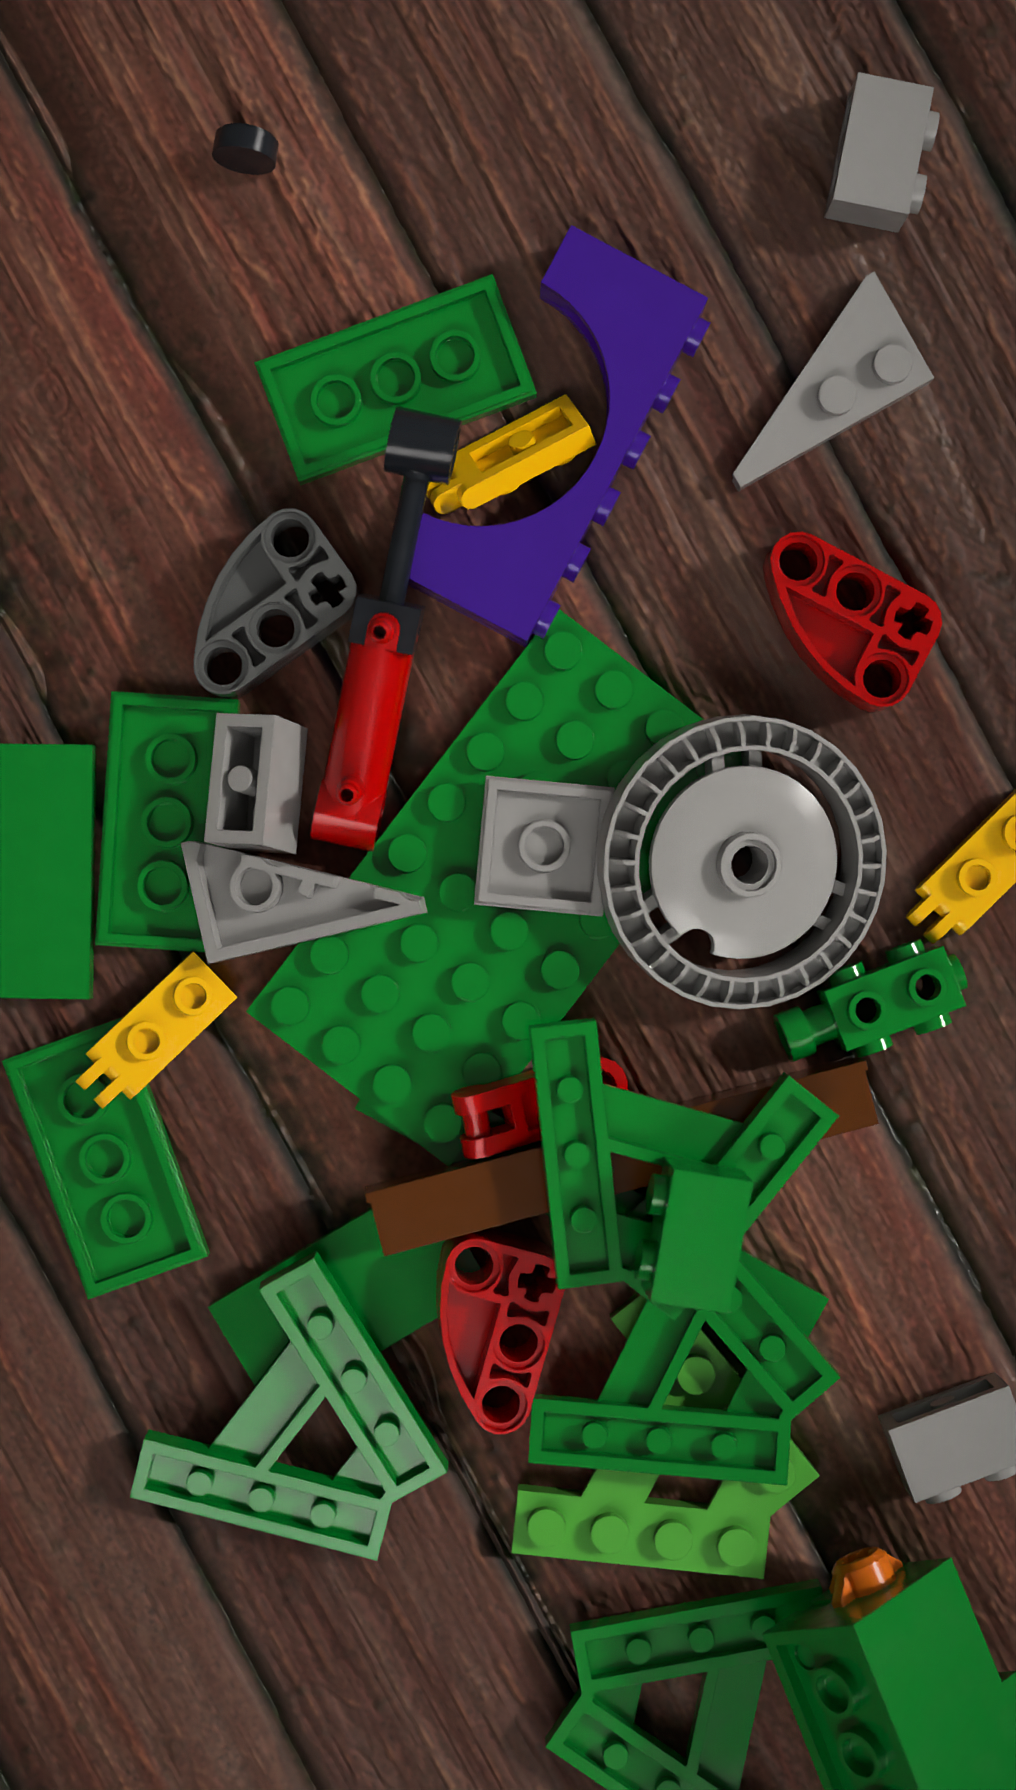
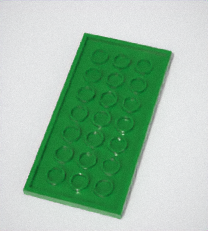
(450, 992)

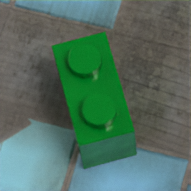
(694, 1234)

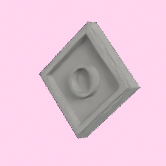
(540, 846)

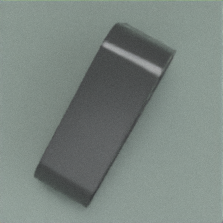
(263, 585)

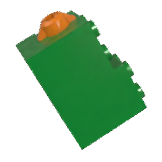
(897, 1680)

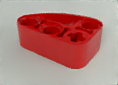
(844, 642)
(481, 1306)

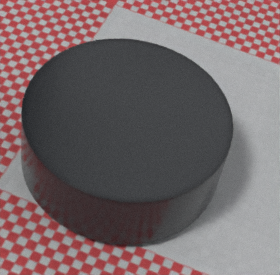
(245, 149)

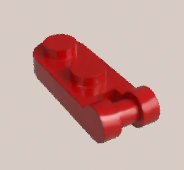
(519, 1107)

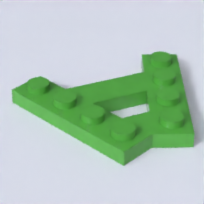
(623, 1526)

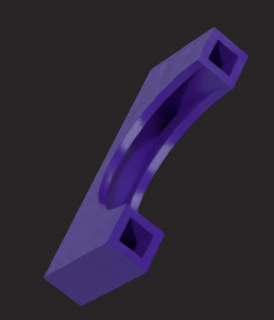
(637, 331)

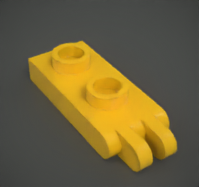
(513, 456)
(970, 875)
(156, 1029)

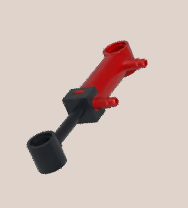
(382, 645)

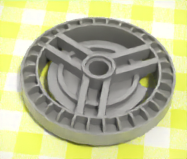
(789, 868)

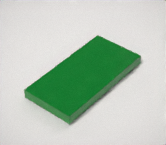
(433, 356)
(152, 805)
(47, 870)
(105, 1168)
(387, 1292)

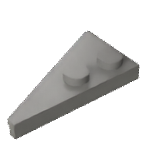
(853, 374)
(266, 904)

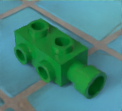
(893, 994)

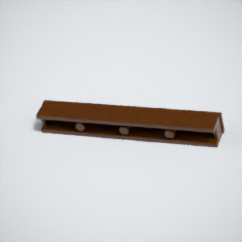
(512, 1186)

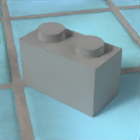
(880, 153)
(256, 783)
(954, 1438)

